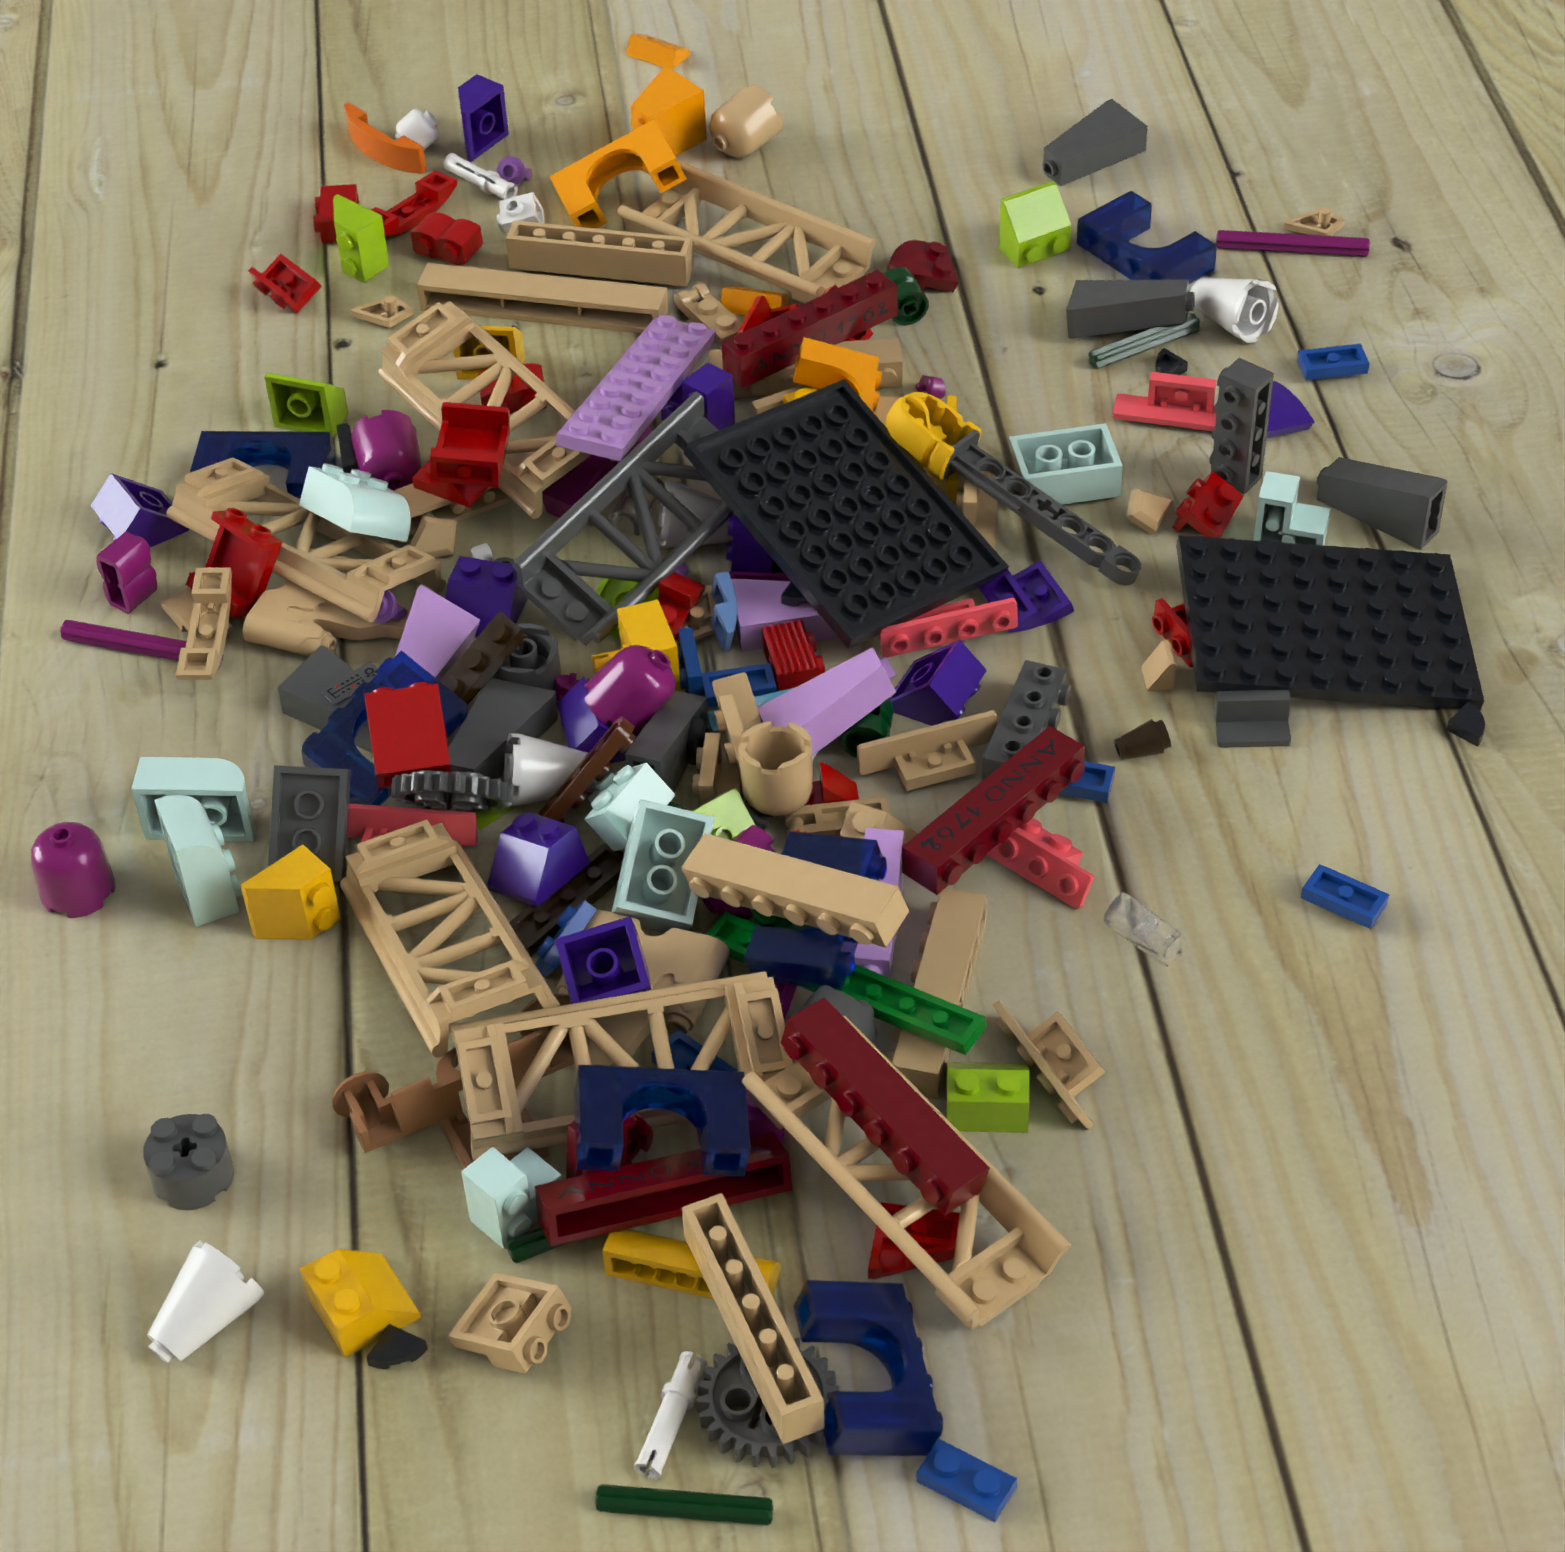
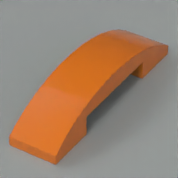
(398, 154)

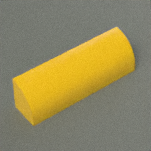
(665, 1262)

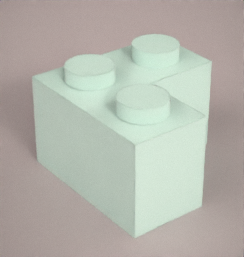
(1283, 519)
(617, 800)
(503, 1192)

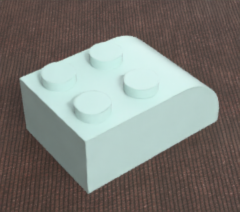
(1070, 463)
(356, 502)
(211, 781)
(198, 859)
(651, 873)

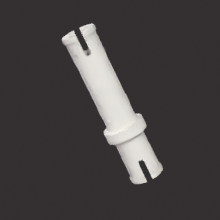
(488, 181)
(677, 1398)

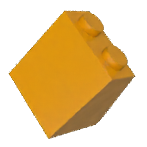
(676, 108)

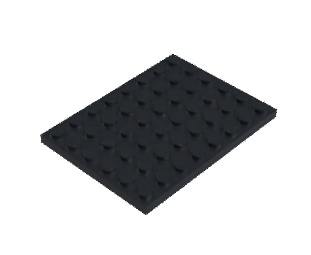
(845, 512)
(1327, 622)

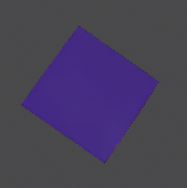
(1286, 413)
(1036, 595)

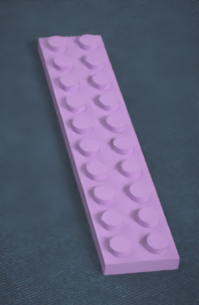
(636, 388)

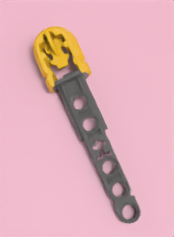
(946, 444)

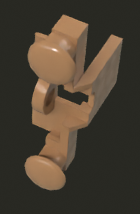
(421, 1104)

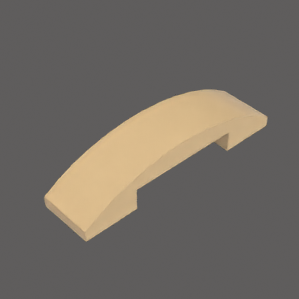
(208, 624)

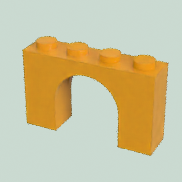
(639, 150)
(826, 364)

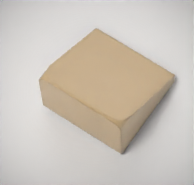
(1160, 668)

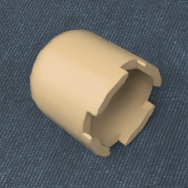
(745, 122)
(776, 768)

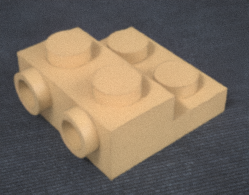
(512, 1321)

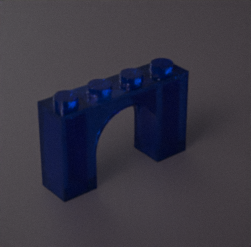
(1107, 236)
(256, 448)
(336, 741)
(811, 955)
(708, 1099)
(881, 1322)

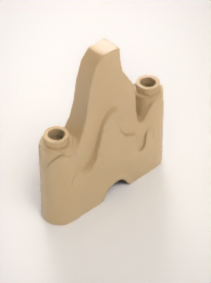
(303, 621)
(672, 961)

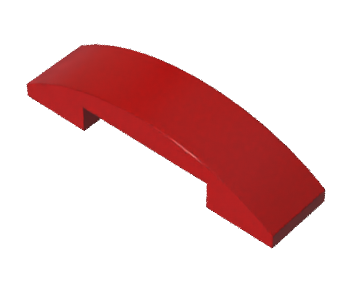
(430, 195)

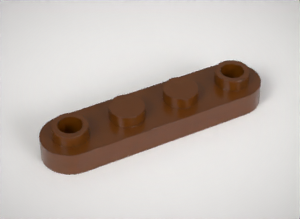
(592, 767)

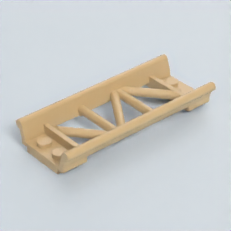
(844, 262)
(420, 350)
(359, 592)
(391, 866)
(495, 1105)
(978, 1285)

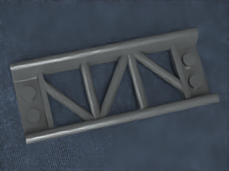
(555, 582)

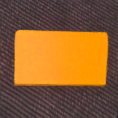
(656, 51)
(740, 299)

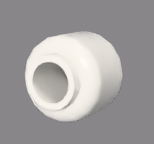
(418, 127)

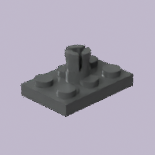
(311, 811)

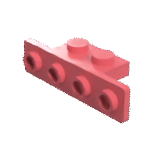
(1171, 402)
(947, 625)
(373, 821)
(1046, 862)

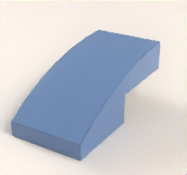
(725, 610)

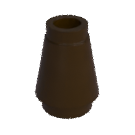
(1144, 740)

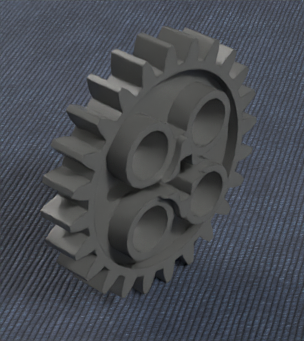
(457, 791)
(732, 1386)

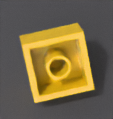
(644, 626)

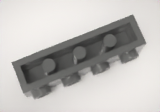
(1241, 424)
(1028, 712)

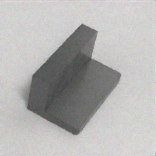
(1252, 718)

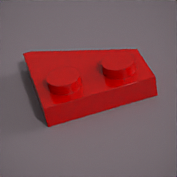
(932, 1232)

